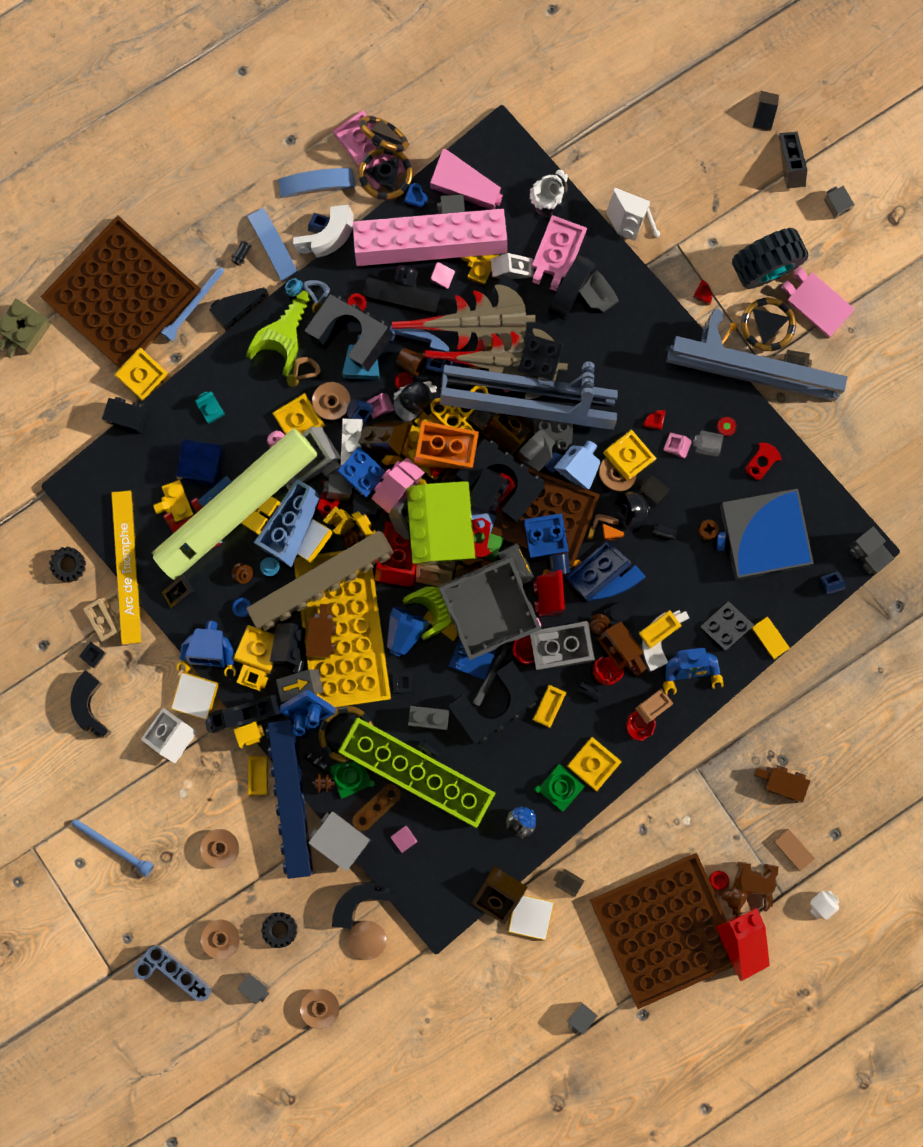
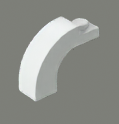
(331, 237)
(654, 657)

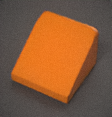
(611, 533)

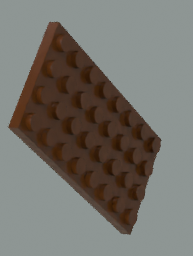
(557, 498)

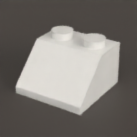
(627, 213)
(169, 735)

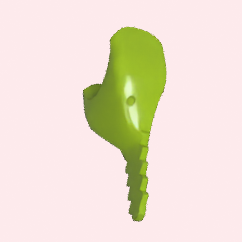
(282, 334)
(434, 602)

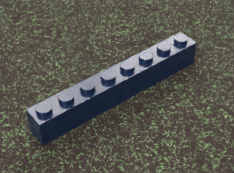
(290, 799)

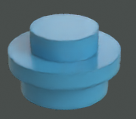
(294, 287)
(269, 566)

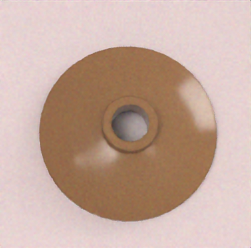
(327, 392)
(609, 480)
(209, 848)
(210, 941)
(309, 1011)

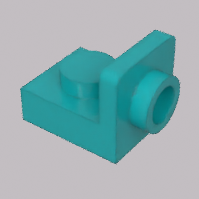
(209, 407)

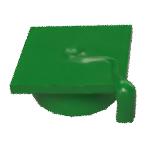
(350, 778)
(560, 787)

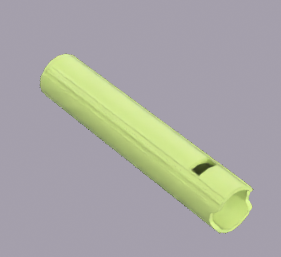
(234, 504)

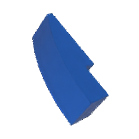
(620, 584)

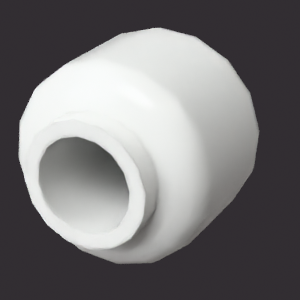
(824, 905)

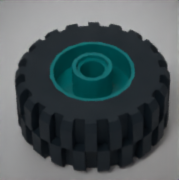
(770, 258)

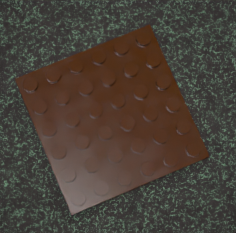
(120, 292)
(664, 930)

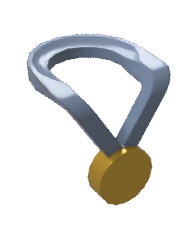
(318, 304)

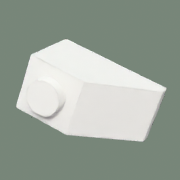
(512, 266)

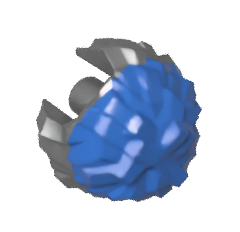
(523, 820)

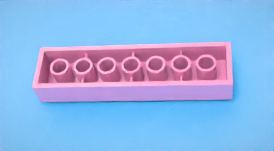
(430, 237)

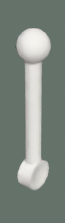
(656, 233)

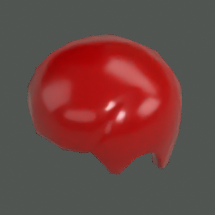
(523, 650)
(606, 671)
(638, 728)

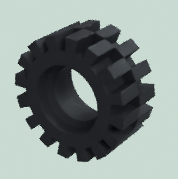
(56, 564)
(267, 930)

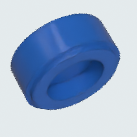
(721, 541)
(239, 607)

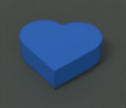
(415, 196)

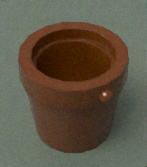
(411, 362)

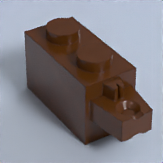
(320, 634)
(622, 648)
(784, 784)

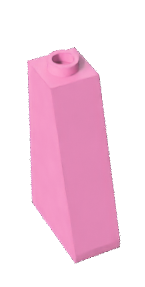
(458, 178)

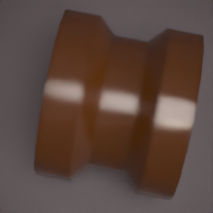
(708, 533)

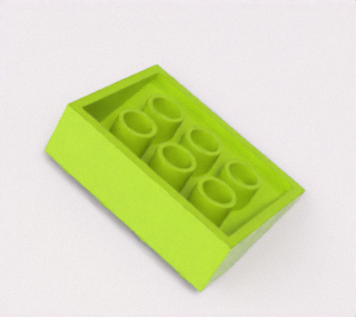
(440, 523)

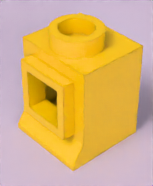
(341, 520)
(244, 674)
(249, 734)

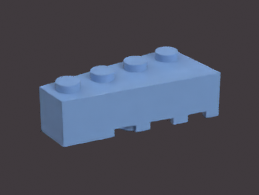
(289, 523)

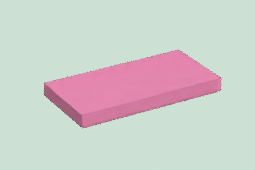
(359, 145)

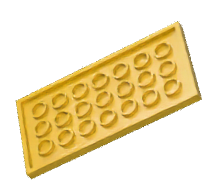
(359, 666)

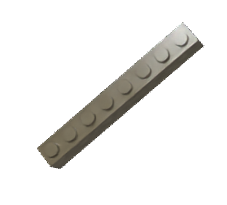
(320, 580)

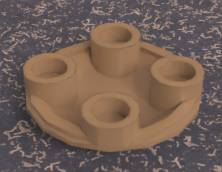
(367, 940)

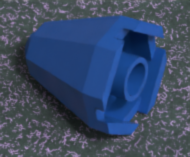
(404, 630)

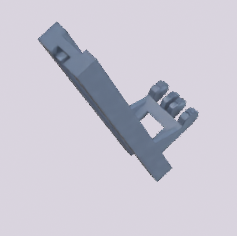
(713, 357)
(579, 389)

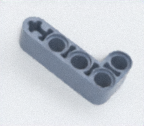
(176, 976)

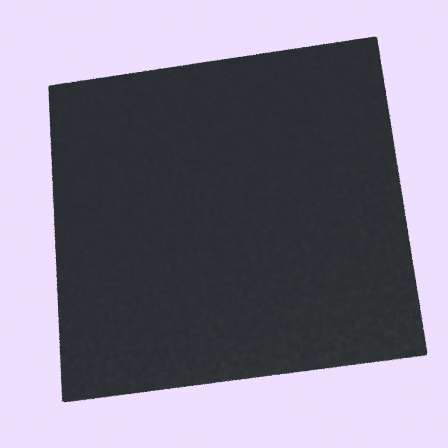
(630, 351)

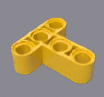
(455, 412)

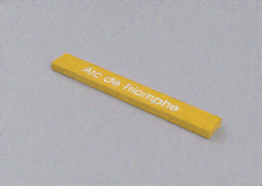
(126, 568)

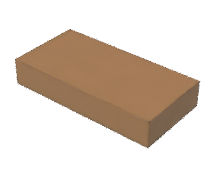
(654, 706)
(794, 850)

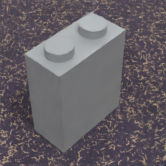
(338, 840)

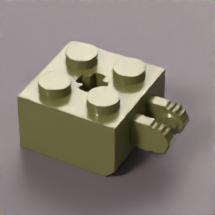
(27, 337)

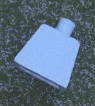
(579, 465)

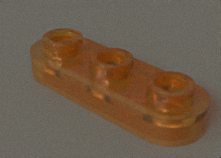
(368, 812)

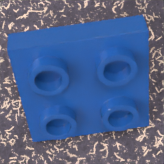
(546, 535)
(306, 711)

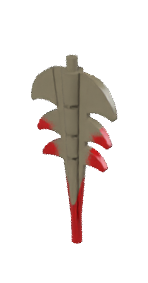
(483, 321)
(498, 359)

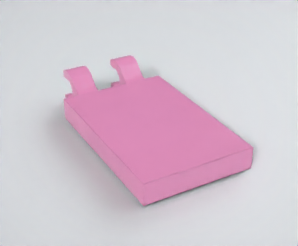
(558, 250)
(817, 302)

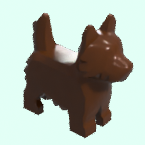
(751, 882)

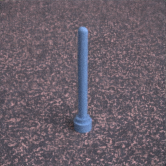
(170, 331)
(143, 867)

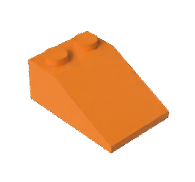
(445, 446)

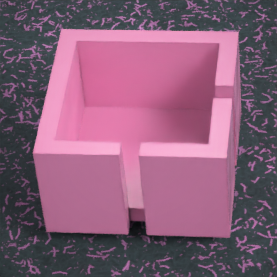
(395, 484)

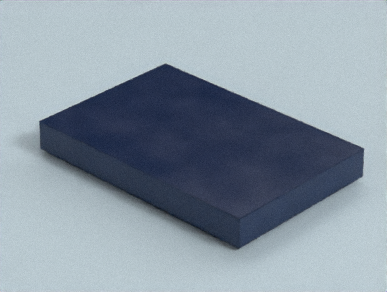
(597, 570)

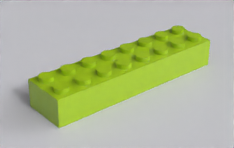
(416, 772)

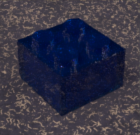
(199, 462)

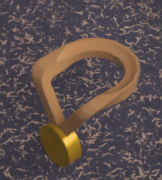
(293, 379)
(605, 518)

